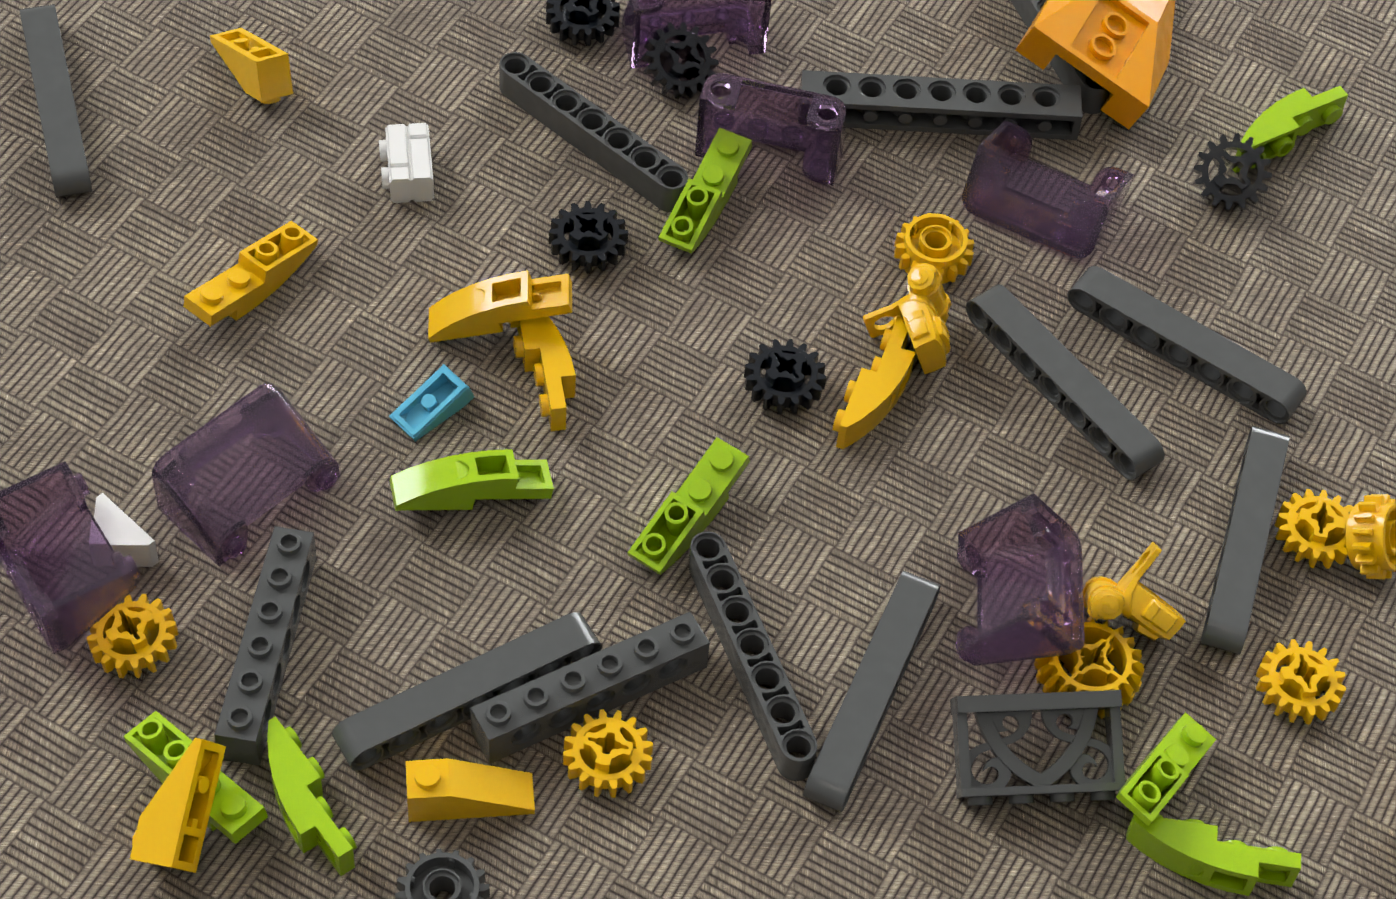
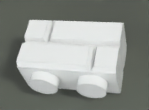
(409, 163)

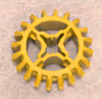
(1099, 644)

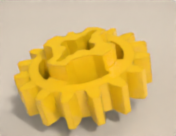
(1314, 528)
(119, 649)
(1300, 681)
(613, 770)

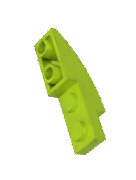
(1293, 116)
(707, 192)
(467, 477)
(690, 508)
(161, 747)
(1165, 769)
(301, 799)
(1193, 852)

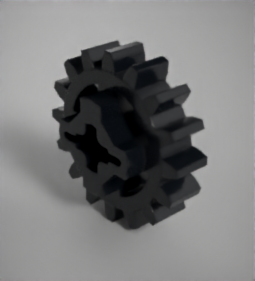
(583, 19)
(664, 59)
(1244, 162)
(588, 237)
(785, 376)

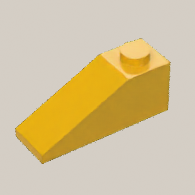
(255, 64)
(465, 790)
(177, 817)

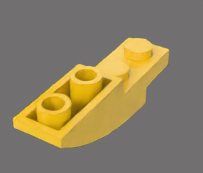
(255, 277)
(498, 300)
(548, 356)
(877, 388)

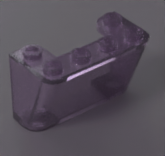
(775, 117)

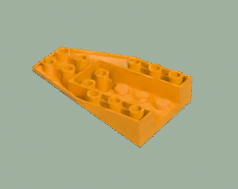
(1111, 42)

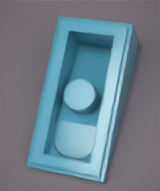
(432, 403)

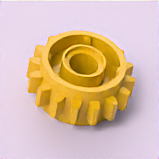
(935, 241)
(1373, 536)

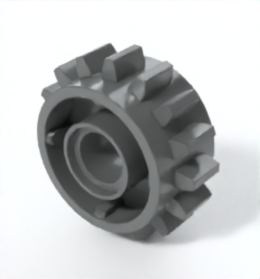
(442, 873)

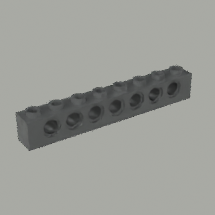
(951, 103)

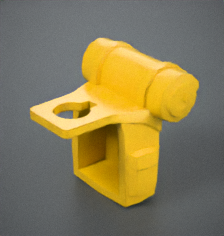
(924, 315)
(1133, 600)

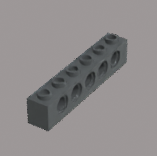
(266, 645)
(586, 686)

